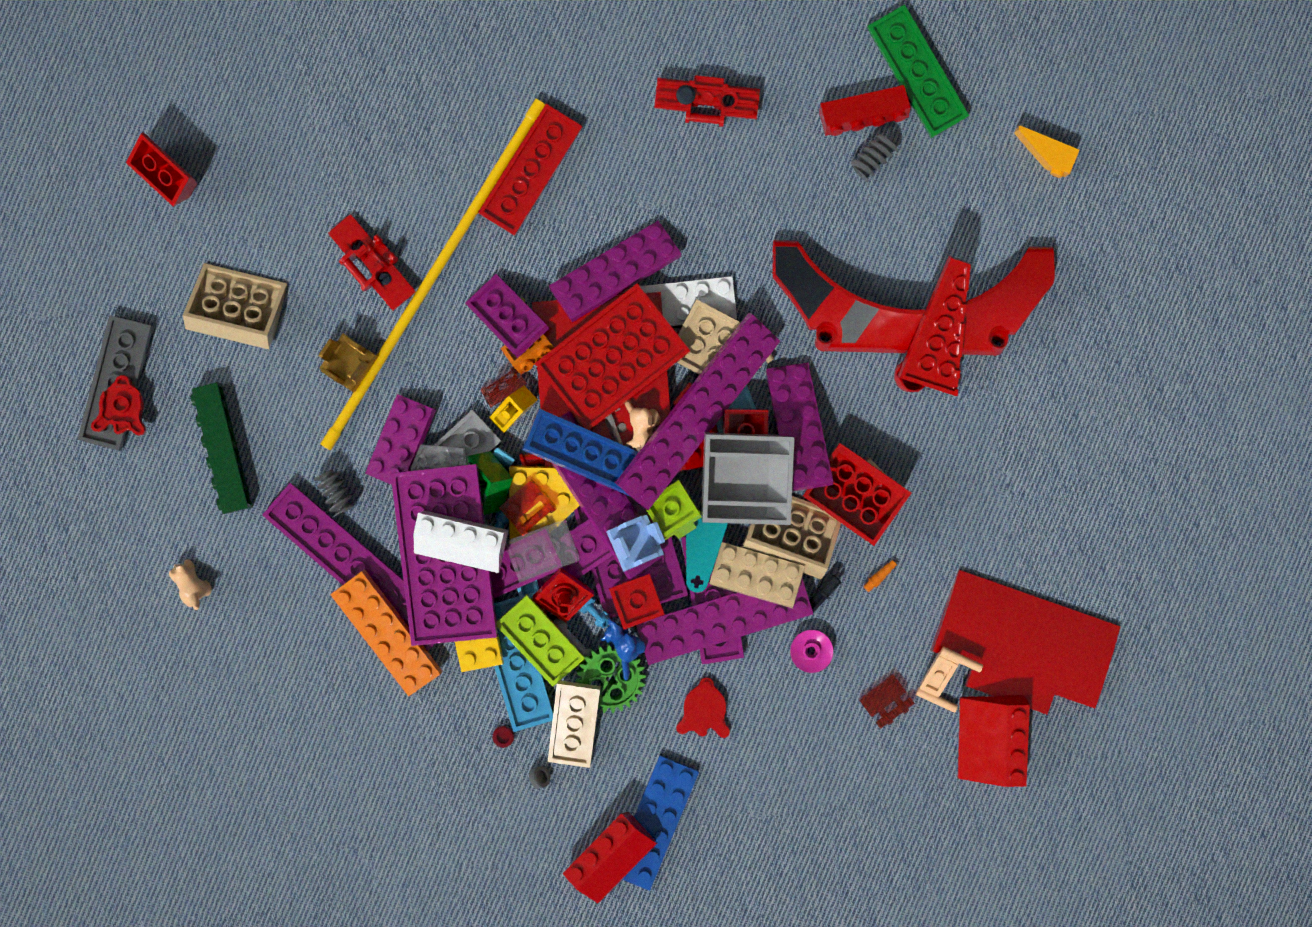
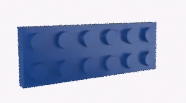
(578, 449)
(660, 813)

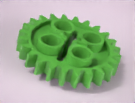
(593, 671)

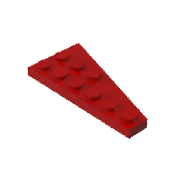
(938, 342)

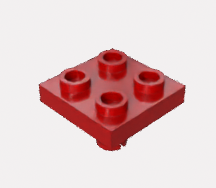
(563, 595)

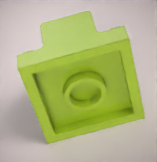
(675, 511)

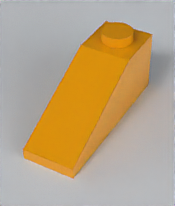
(1050, 153)

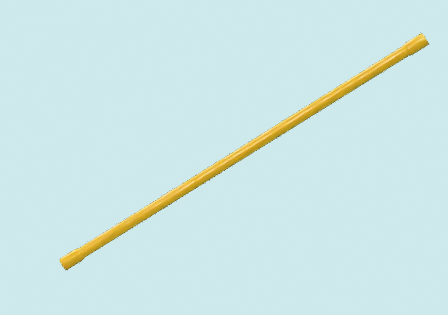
(335, 431)

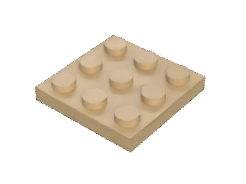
(704, 335)

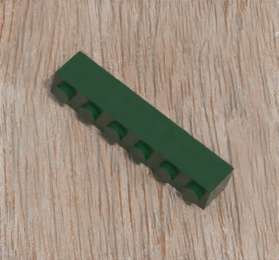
(221, 448)

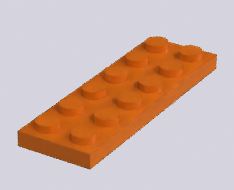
(386, 632)

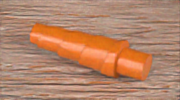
(878, 577)

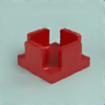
(636, 601)

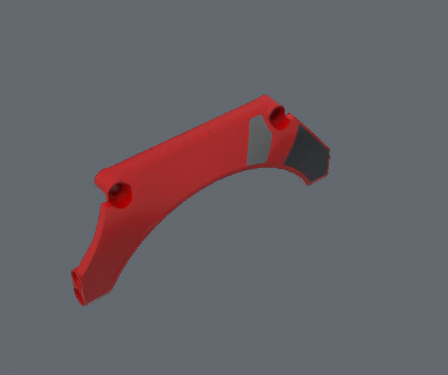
(869, 327)

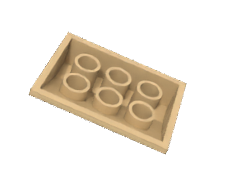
(235, 306)
(804, 542)

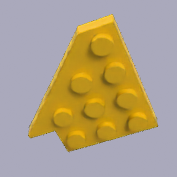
(552, 485)

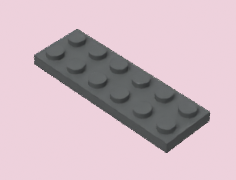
(120, 354)

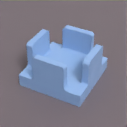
(636, 542)

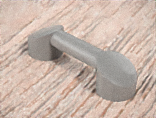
(564, 628)

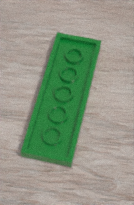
(918, 71)

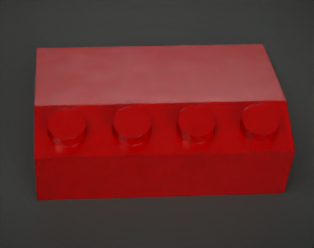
(860, 495)
(993, 740)

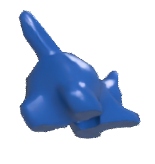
(626, 645)

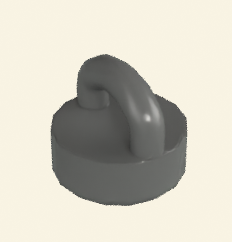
(539, 777)

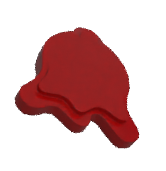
(121, 407)
(704, 710)

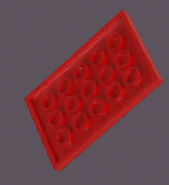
(612, 357)

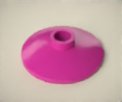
(811, 662)

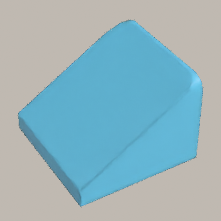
(504, 458)
(530, 589)

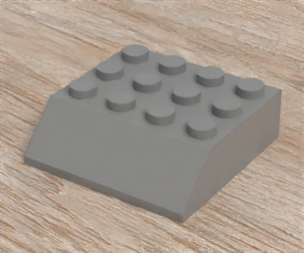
(747, 478)

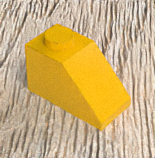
(513, 408)

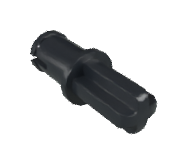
(824, 592)

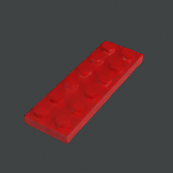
(530, 170)

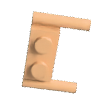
(940, 674)

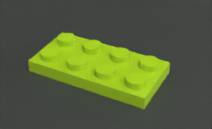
(540, 640)

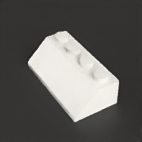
(459, 541)

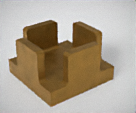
(346, 361)

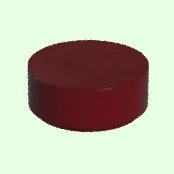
(503, 736)

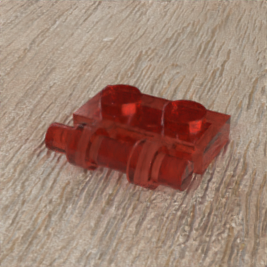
(883, 695)

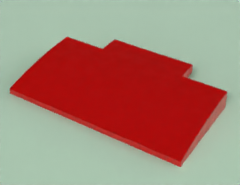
(1025, 643)

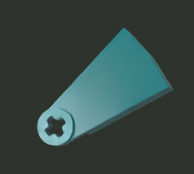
(702, 551)

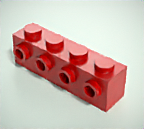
(864, 110)

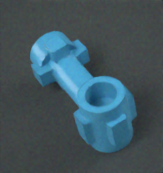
(601, 617)

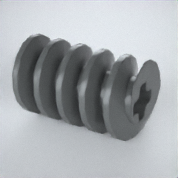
(872, 156)
(335, 492)

